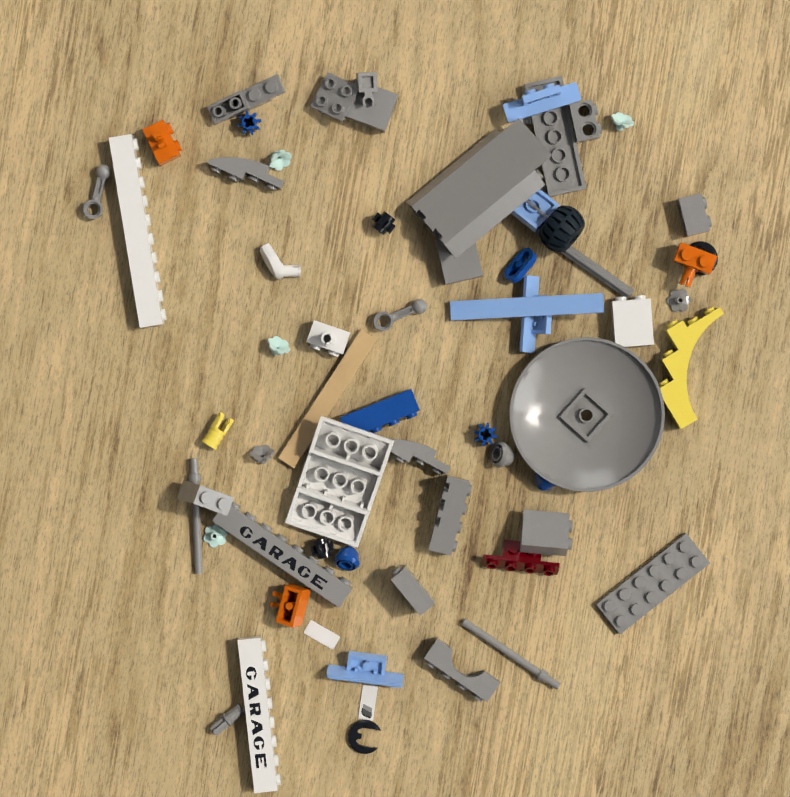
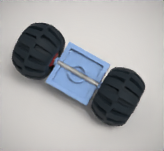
(560, 224)

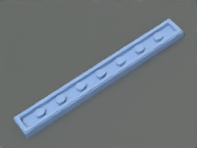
(527, 306)

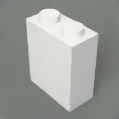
(632, 321)

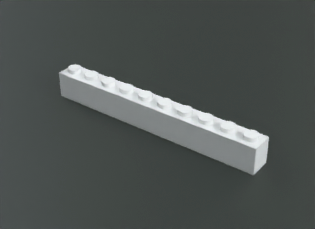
(136, 231)

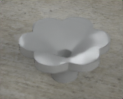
(674, 302)
(261, 453)

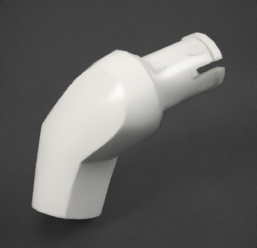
(275, 266)

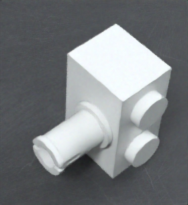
(328, 337)

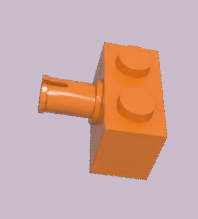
(693, 261)

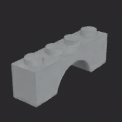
(481, 684)

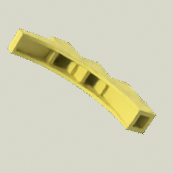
(676, 365)

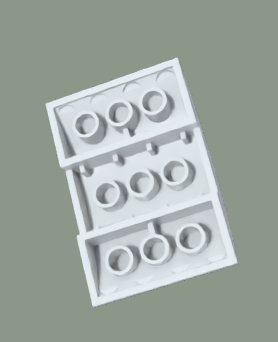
(339, 481)

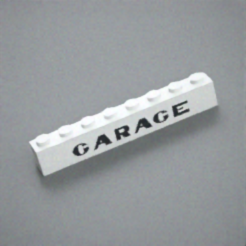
(257, 712)

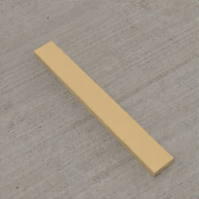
(327, 398)

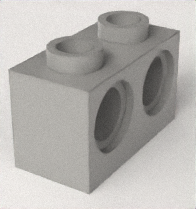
(579, 121)

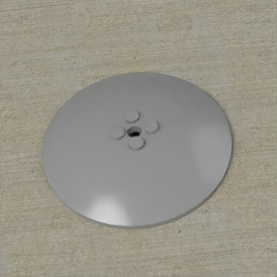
(595, 378)

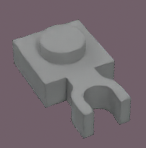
(367, 84)

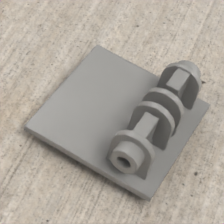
(335, 97)

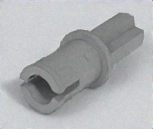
(227, 719)

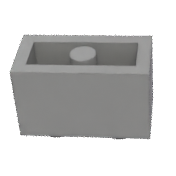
(694, 215)

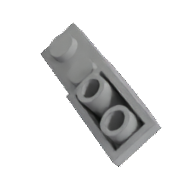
(246, 100)
(240, 167)
(406, 449)

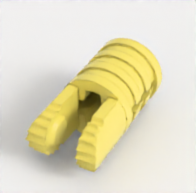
(214, 434)

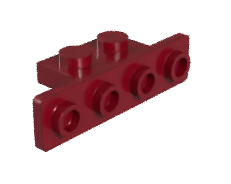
(514, 560)

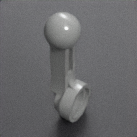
(102, 172)
(418, 306)

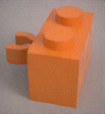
(162, 142)
(292, 605)

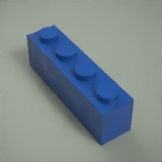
(383, 412)

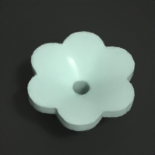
(622, 121)
(280, 159)
(278, 346)
(220, 535)

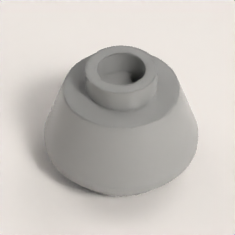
(502, 455)

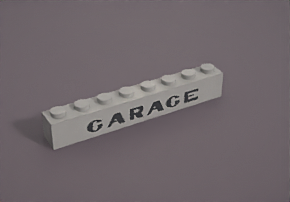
(284, 555)

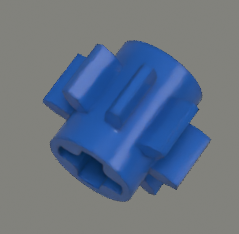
(251, 128)
(482, 429)

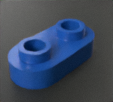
(520, 265)

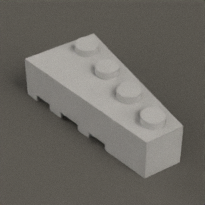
(449, 514)

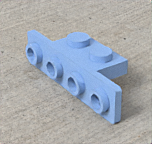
(541, 101)
(532, 325)
(365, 669)

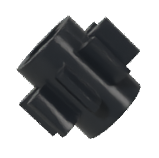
(383, 223)
(322, 548)

